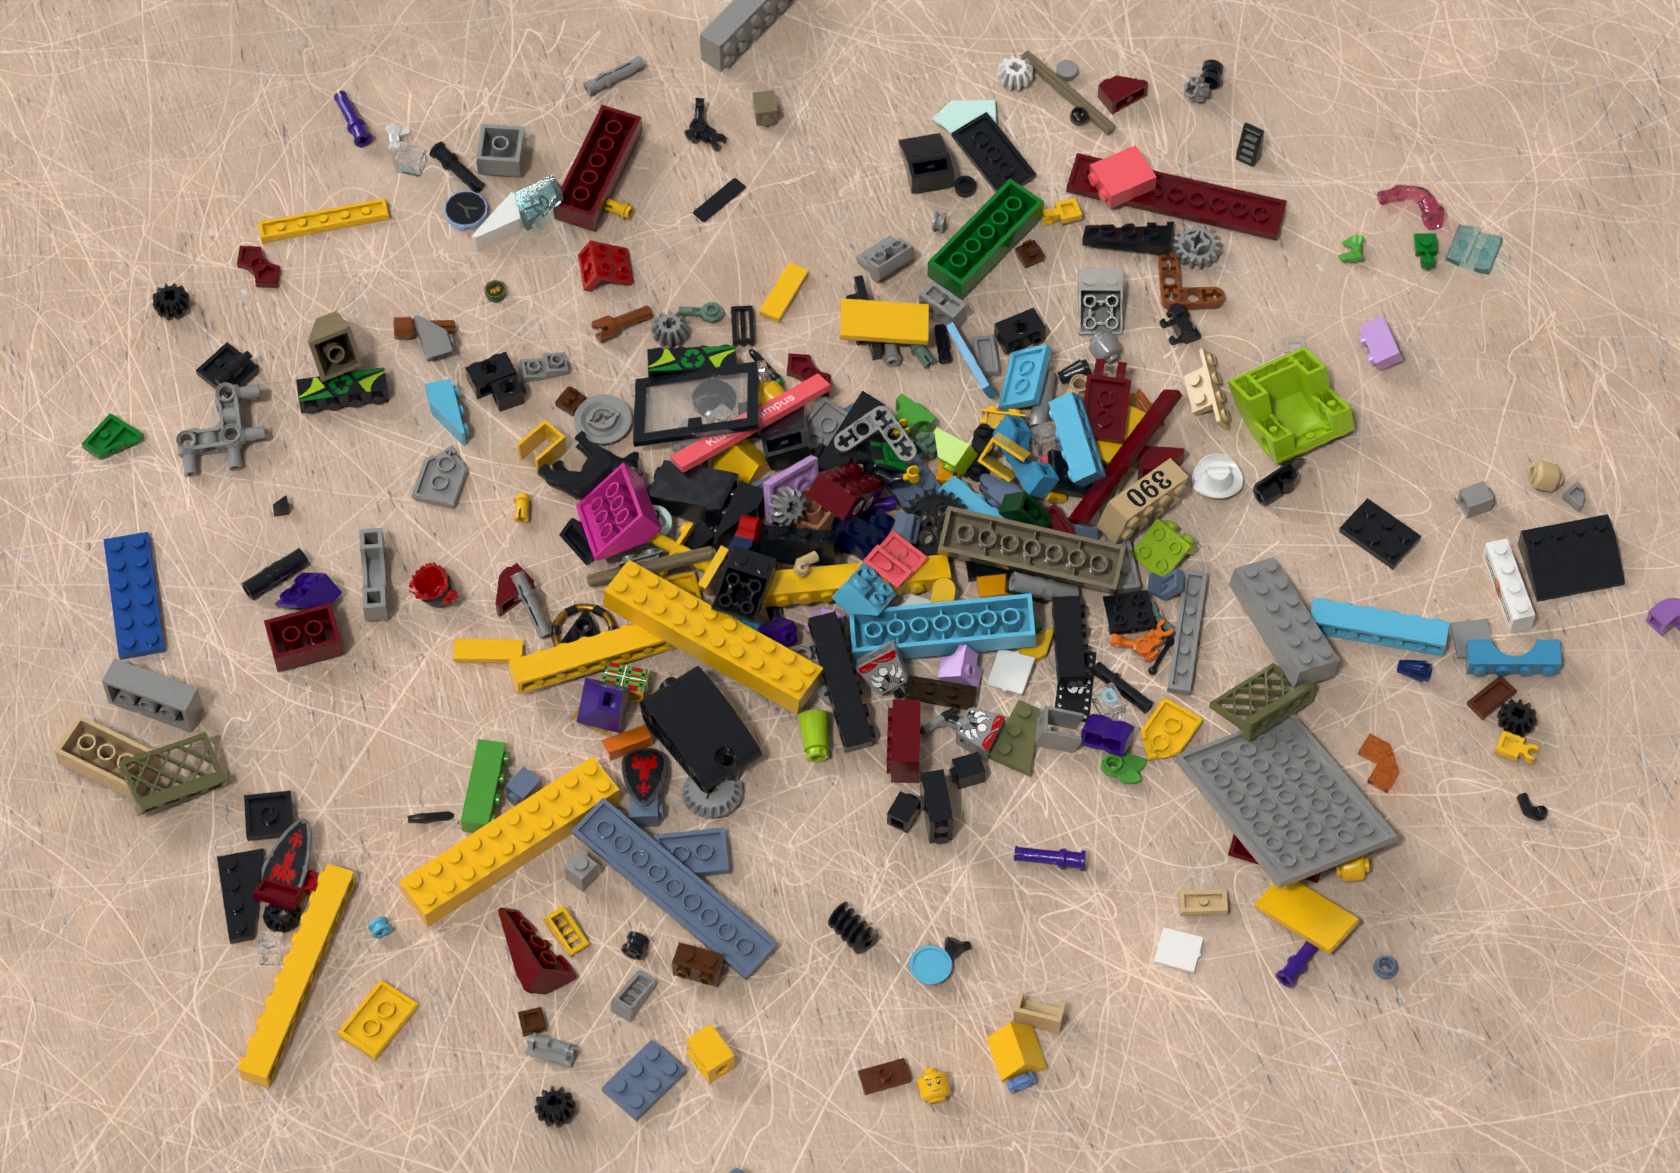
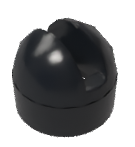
(1081, 114)

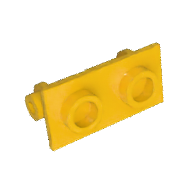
(994, 416)

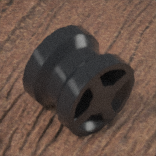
(635, 945)

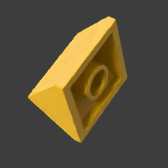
(744, 460)
(1016, 1051)

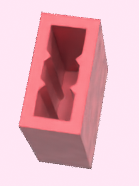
(1122, 177)

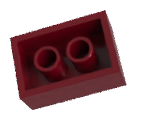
(304, 637)
(903, 741)

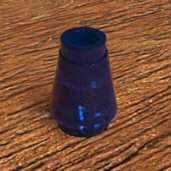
(1415, 669)

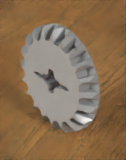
(614, 411)
(719, 803)

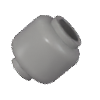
(1105, 346)

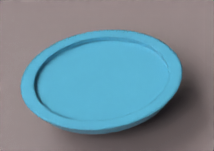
(930, 964)

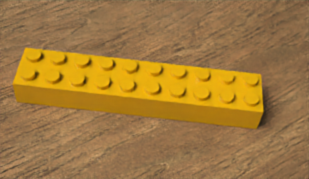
(713, 637)
(507, 842)

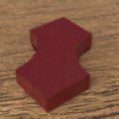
(252, 260)
(801, 368)

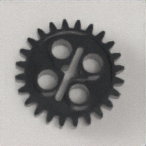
(922, 506)

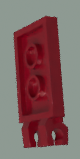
(1107, 403)

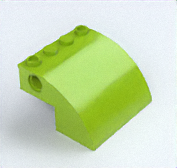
(1291, 405)

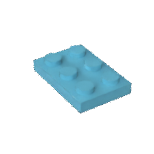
(1025, 377)

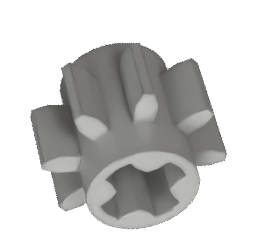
(1196, 89)

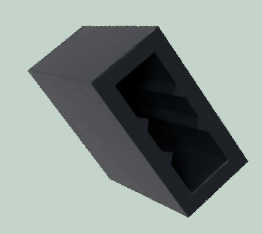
(936, 806)

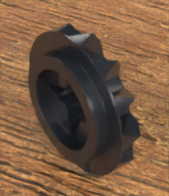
(273, 921)

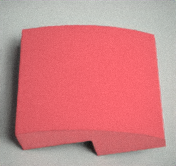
(895, 560)

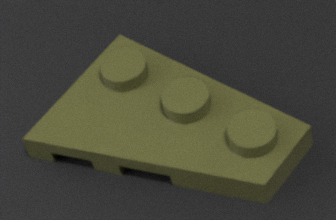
(1017, 739)

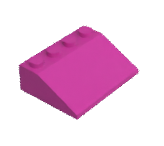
(618, 514)

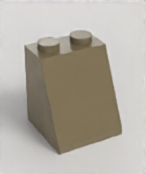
(333, 346)

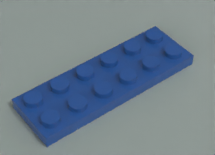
(134, 595)

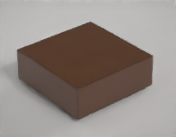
(532, 1021)

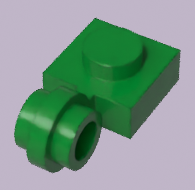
(1426, 246)

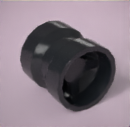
(1211, 72)

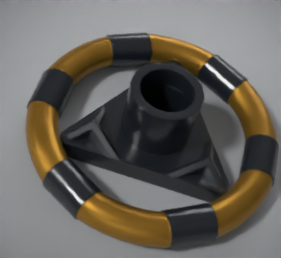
(583, 625)

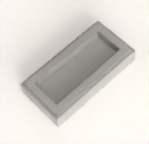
(986, 354)

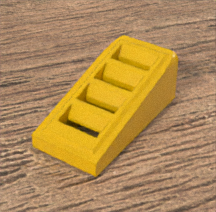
(568, 920)

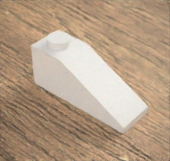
(500, 224)

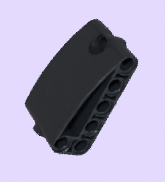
(699, 728)

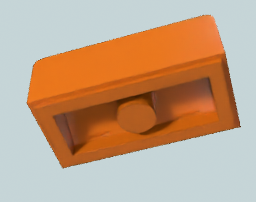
(627, 741)

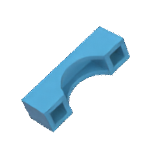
(1035, 476)
(1485, 659)

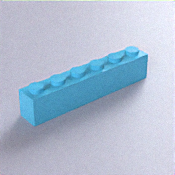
(1380, 627)

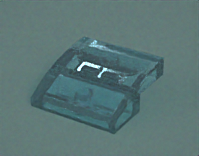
(1474, 249)

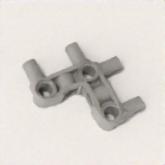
(214, 439)

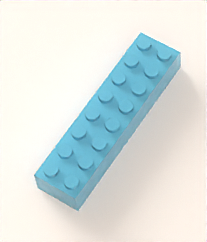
(943, 626)

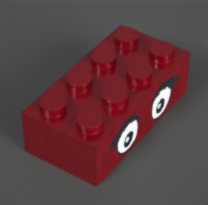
(846, 490)

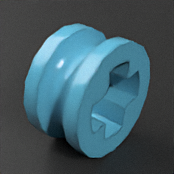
(380, 927)

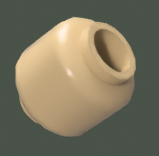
(1545, 476)

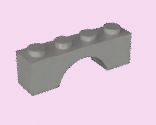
(374, 574)

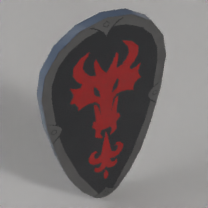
(644, 774)
(290, 856)

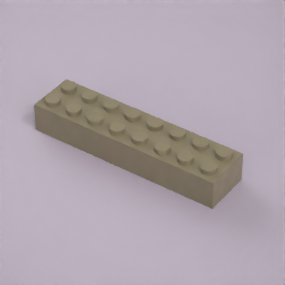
(1031, 549)

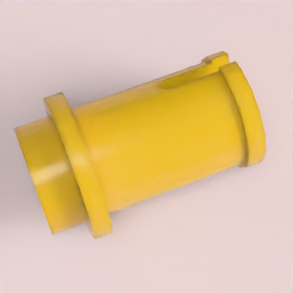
(619, 208)
(522, 503)

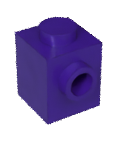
(780, 630)

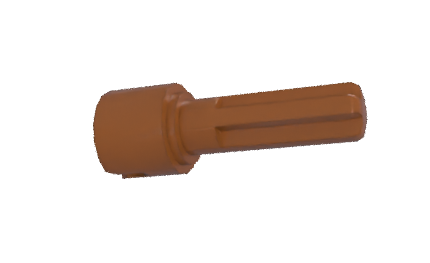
(611, 325)
(405, 327)

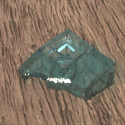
(538, 199)

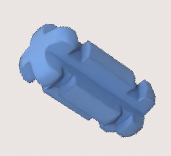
(1021, 1082)

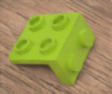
(1163, 547)

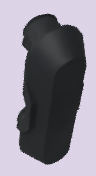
(980, 440)

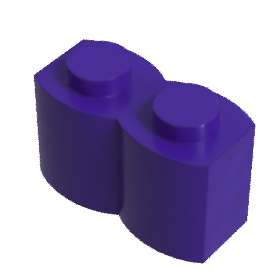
(1106, 734)

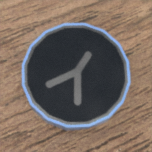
(465, 210)

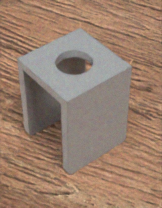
(1054, 739)

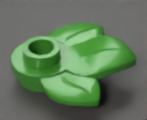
(1125, 768)

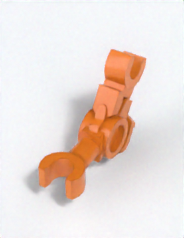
(1144, 645)

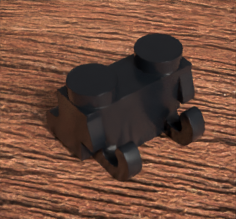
(1181, 325)

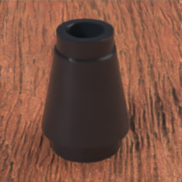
(1075, 368)

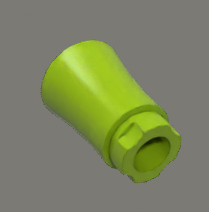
(815, 734)

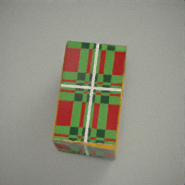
(629, 677)

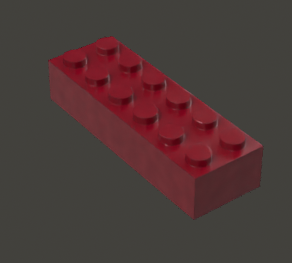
(598, 167)

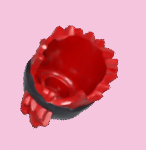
(433, 585)

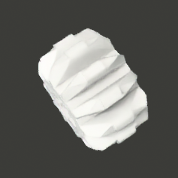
(1015, 72)

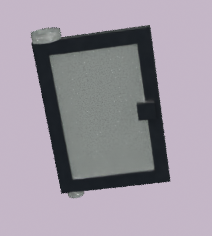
(697, 403)

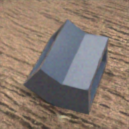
(907, 526)

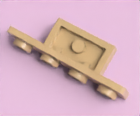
(1205, 390)

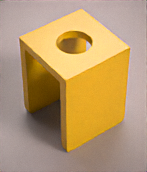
(539, 435)
(995, 465)
(710, 1053)

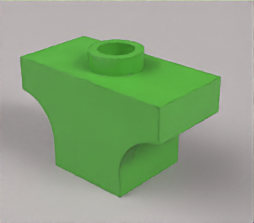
(916, 415)

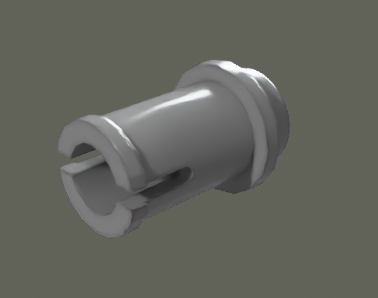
(891, 356)

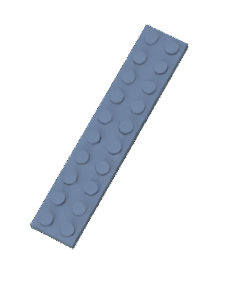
(674, 888)

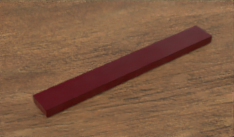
(1125, 456)

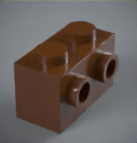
(698, 964)

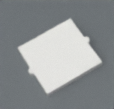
(1011, 671)
(1178, 950)

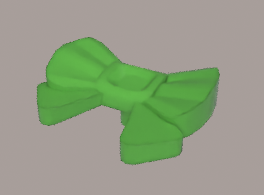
(1355, 243)

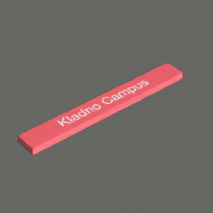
(768, 414)

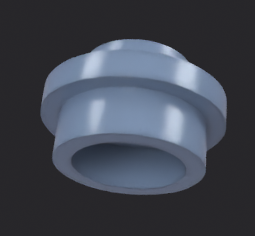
(1385, 961)

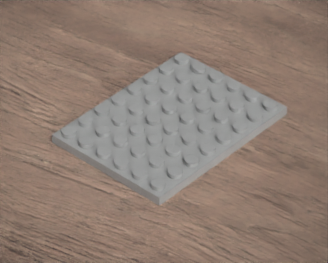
(1286, 801)

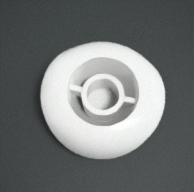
(1217, 477)

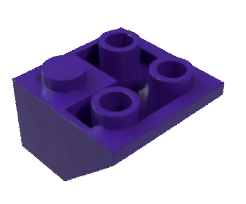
(309, 591)
(603, 705)

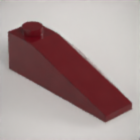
(532, 958)

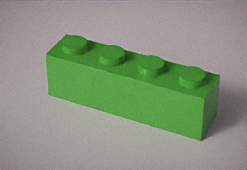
(484, 785)

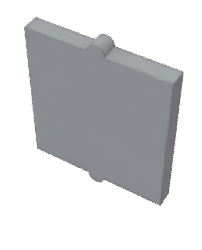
(1466, 630)

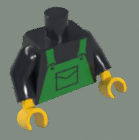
(883, 463)

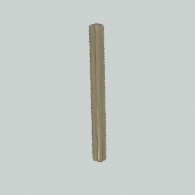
(1069, 93)
(656, 565)

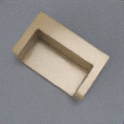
(1038, 1014)

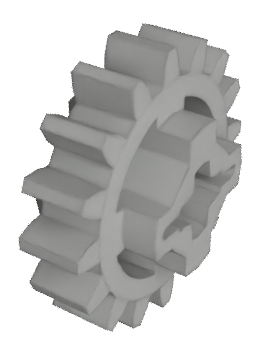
(1206, 250)

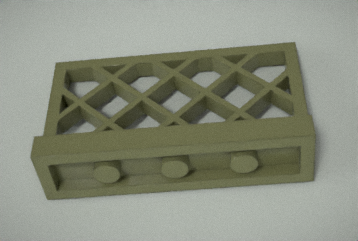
(1274, 710)
(180, 792)

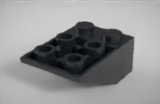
(927, 163)
(787, 440)
(743, 500)
(744, 584)

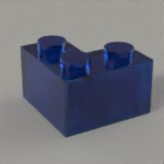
(864, 533)

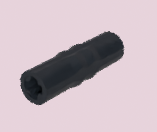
(275, 573)

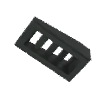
(1249, 147)

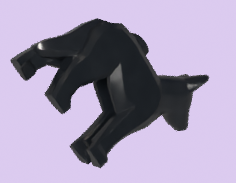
(597, 467)

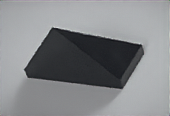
(576, 539)

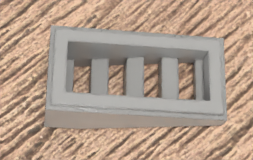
(626, 1008)

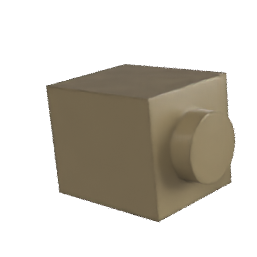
(765, 108)

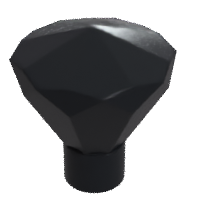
(955, 947)

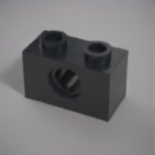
(1008, 331)
(478, 373)

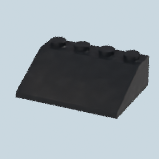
(1571, 557)

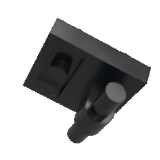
(228, 366)

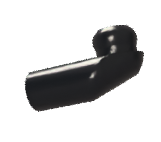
(1536, 813)

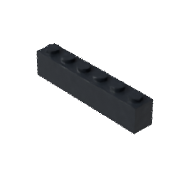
(840, 682)

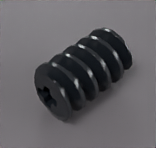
(851, 929)

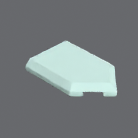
(961, 112)

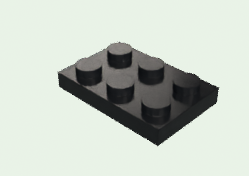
(1380, 533)

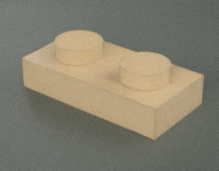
(1203, 902)

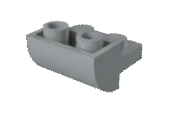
(885, 257)

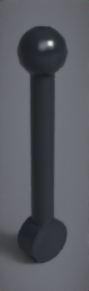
(1169, 643)

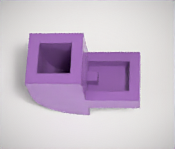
(1665, 616)

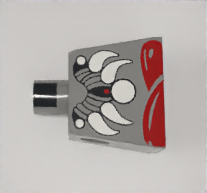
(884, 669)
(977, 730)

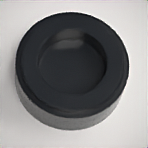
(965, 186)

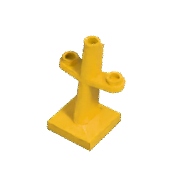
(710, 568)

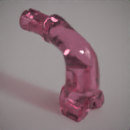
(1431, 211)

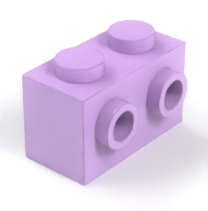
(1381, 344)

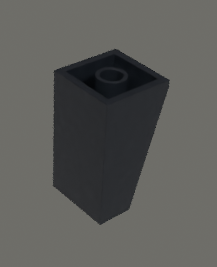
(692, 494)

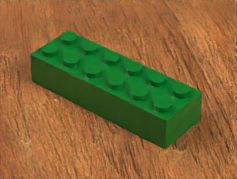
(985, 238)

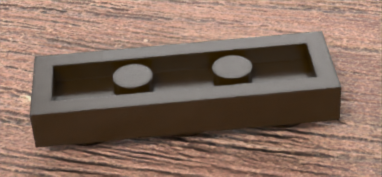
(940, 692)

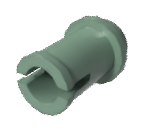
(923, 355)

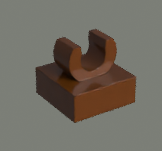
(1029, 253)
(569, 400)

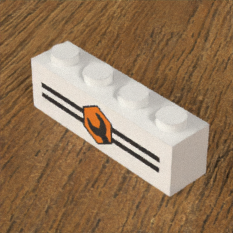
(1508, 585)

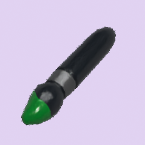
(771, 373)

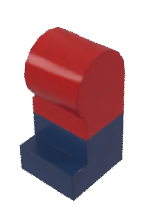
(748, 533)

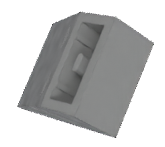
(1100, 300)

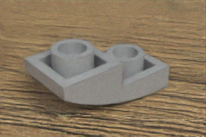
(543, 368)

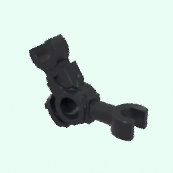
(699, 128)

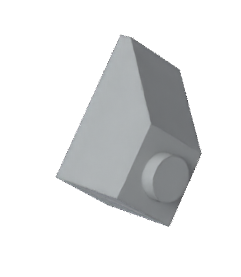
(433, 338)

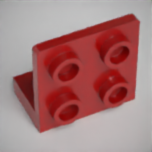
(605, 263)

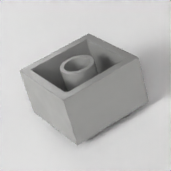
(501, 150)

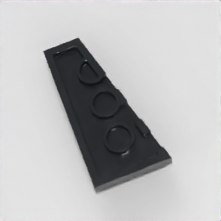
(1128, 237)
(238, 880)

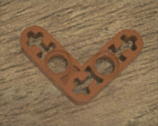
(1179, 294)

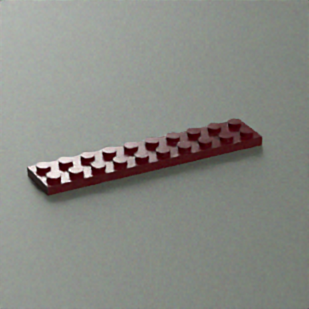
(1194, 201)

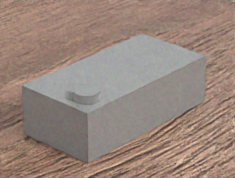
(152, 695)

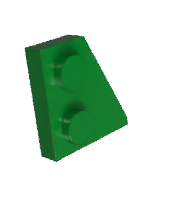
(111, 437)

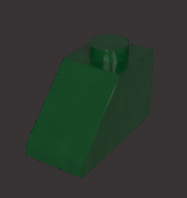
(1024, 509)

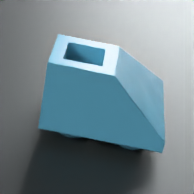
(864, 593)

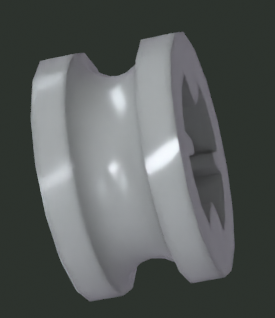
(939, 222)

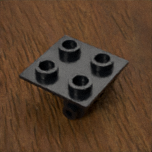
(1129, 612)

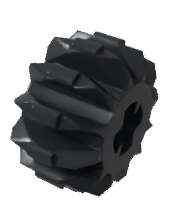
(171, 301)
(1517, 717)
(548, 1113)

